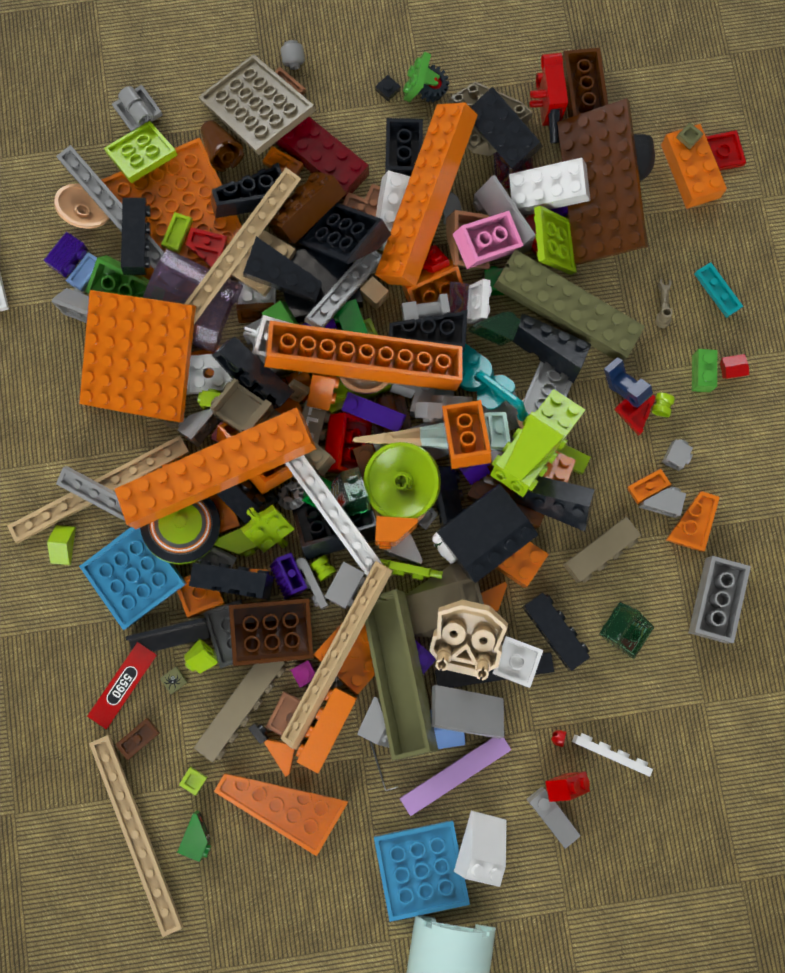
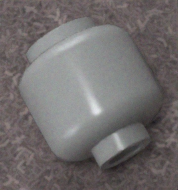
(292, 54)

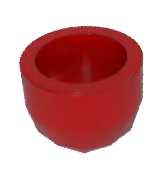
(558, 738)

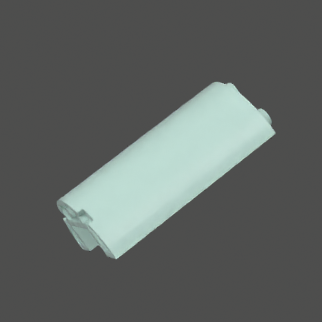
(449, 947)

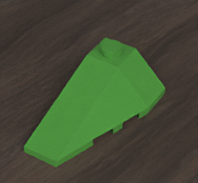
(109, 278)

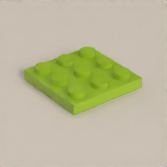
(140, 151)
(554, 240)

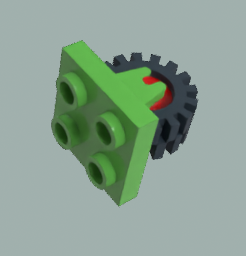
(425, 80)

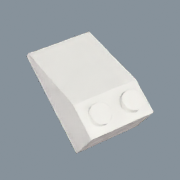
(483, 849)

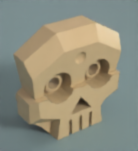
(471, 623)

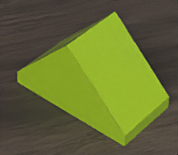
(61, 544)

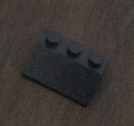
(450, 496)

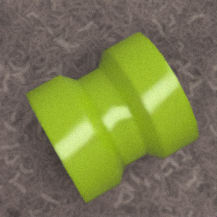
(663, 404)
(322, 568)

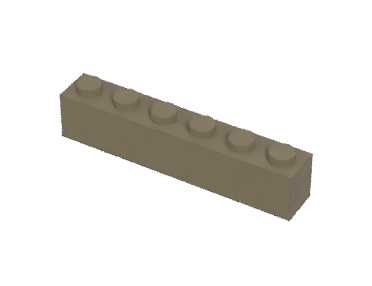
(237, 709)

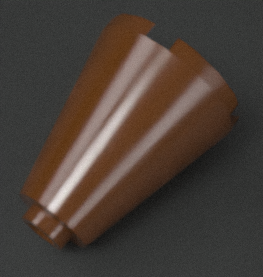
(221, 147)

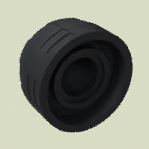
(645, 154)

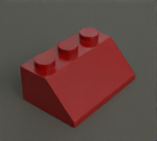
(339, 440)

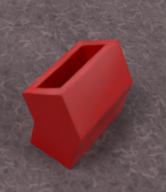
(734, 366)

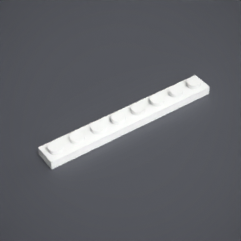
(333, 513)

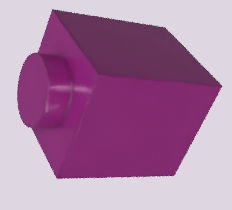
(303, 673)

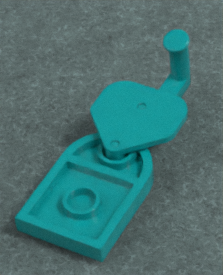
(490, 389)

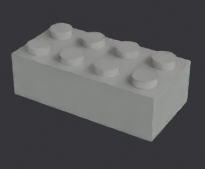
(719, 599)

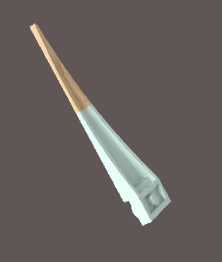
(435, 436)

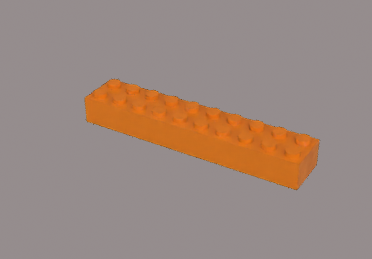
(426, 194)
(363, 356)
(215, 468)

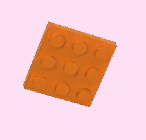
(358, 665)

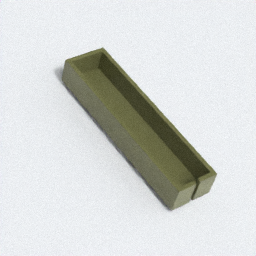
(568, 306)
(400, 678)

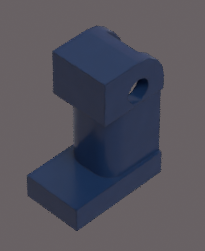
(625, 385)

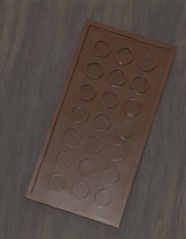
(615, 214)

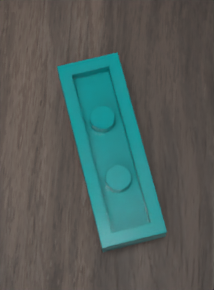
(718, 290)

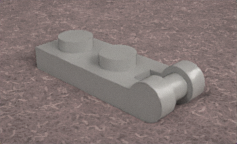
(311, 582)

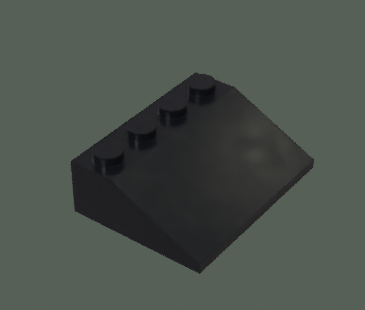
(346, 234)
(487, 533)
(319, 538)

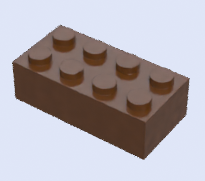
(584, 80)
(306, 206)

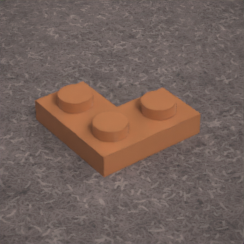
(366, 205)

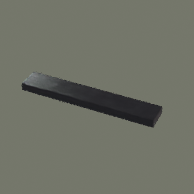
(455, 679)

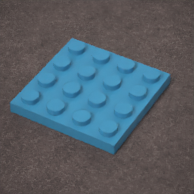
(131, 577)
(419, 870)

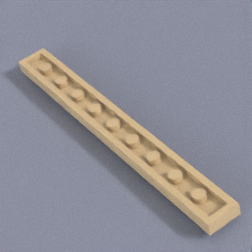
(242, 242)
(71, 503)
(336, 655)
(136, 836)

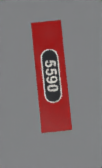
(121, 685)

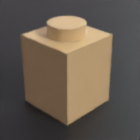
(374, 292)

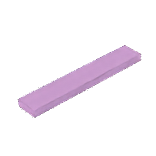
(454, 774)

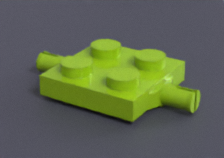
(267, 528)
(417, 572)

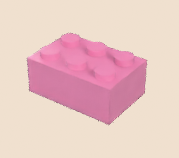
(487, 239)

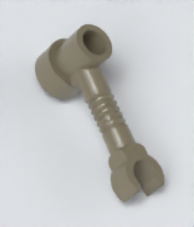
(664, 317)

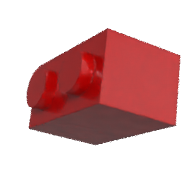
(567, 786)

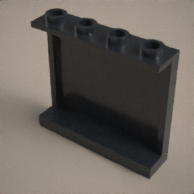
(326, 270)

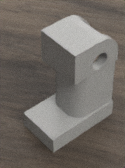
(415, 311)

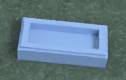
(81, 274)

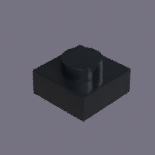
(387, 88)
(259, 732)

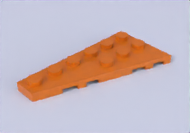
(294, 813)

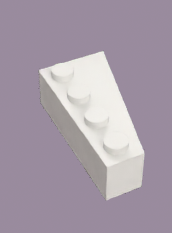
(390, 197)

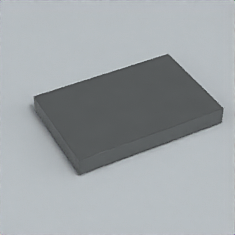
(219, 629)

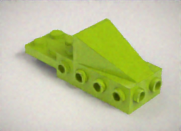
(536, 443)

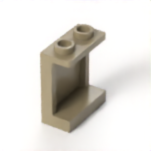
(240, 407)

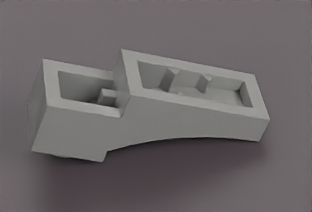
(433, 409)

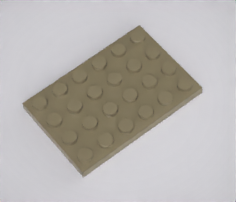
(256, 104)

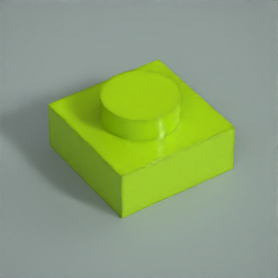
(193, 781)

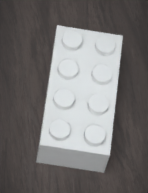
(550, 186)

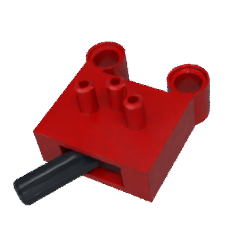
(551, 93)

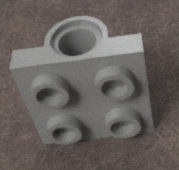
(136, 107)

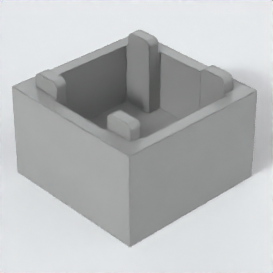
(345, 586)

